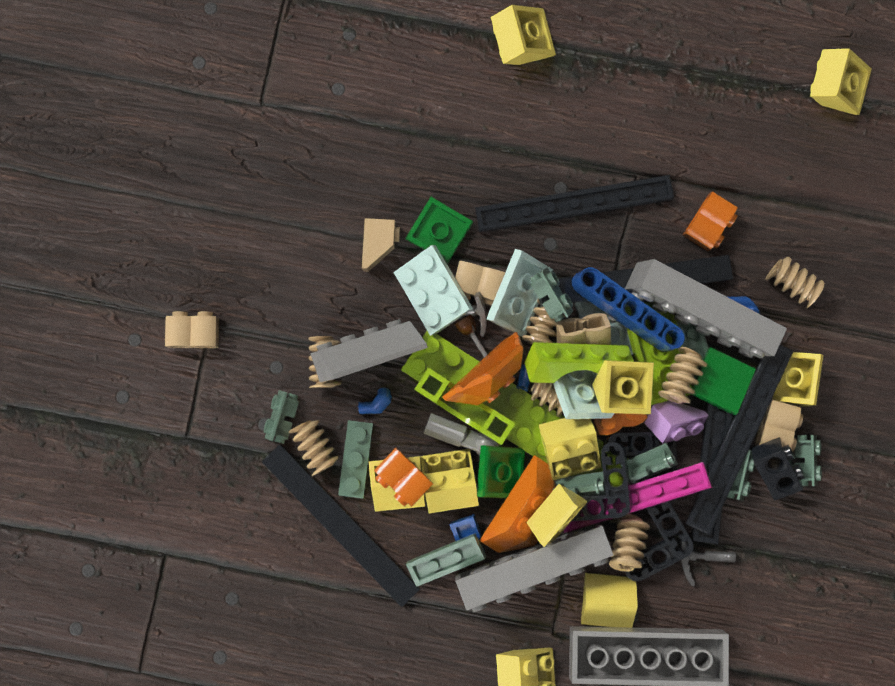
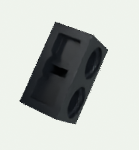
(774, 470)

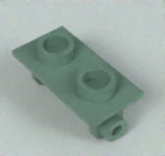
(558, 302)
(282, 407)
(809, 450)
(650, 463)
(584, 484)
(741, 484)

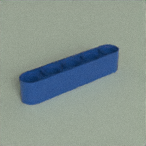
(639, 310)

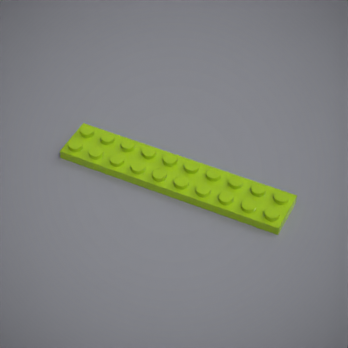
(512, 402)

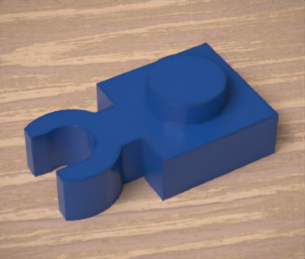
(464, 527)

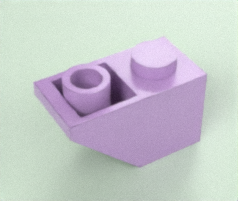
(675, 421)

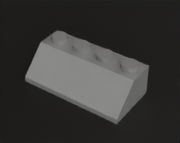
(366, 351)

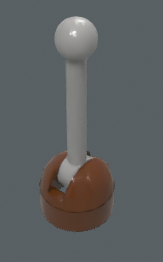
(467, 327)

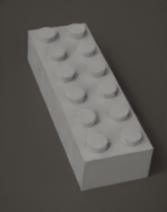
(705, 309)
(533, 566)
(648, 656)

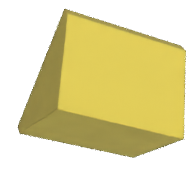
(800, 380)
(624, 387)
(555, 514)
(609, 601)

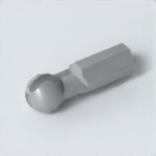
(456, 434)

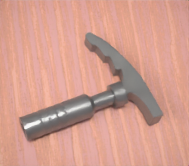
(479, 310)
(715, 556)

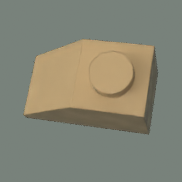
(378, 241)

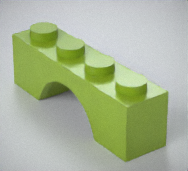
(553, 360)
(479, 417)

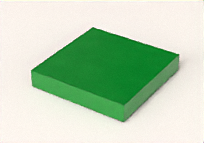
(439, 227)
(723, 381)
(499, 470)

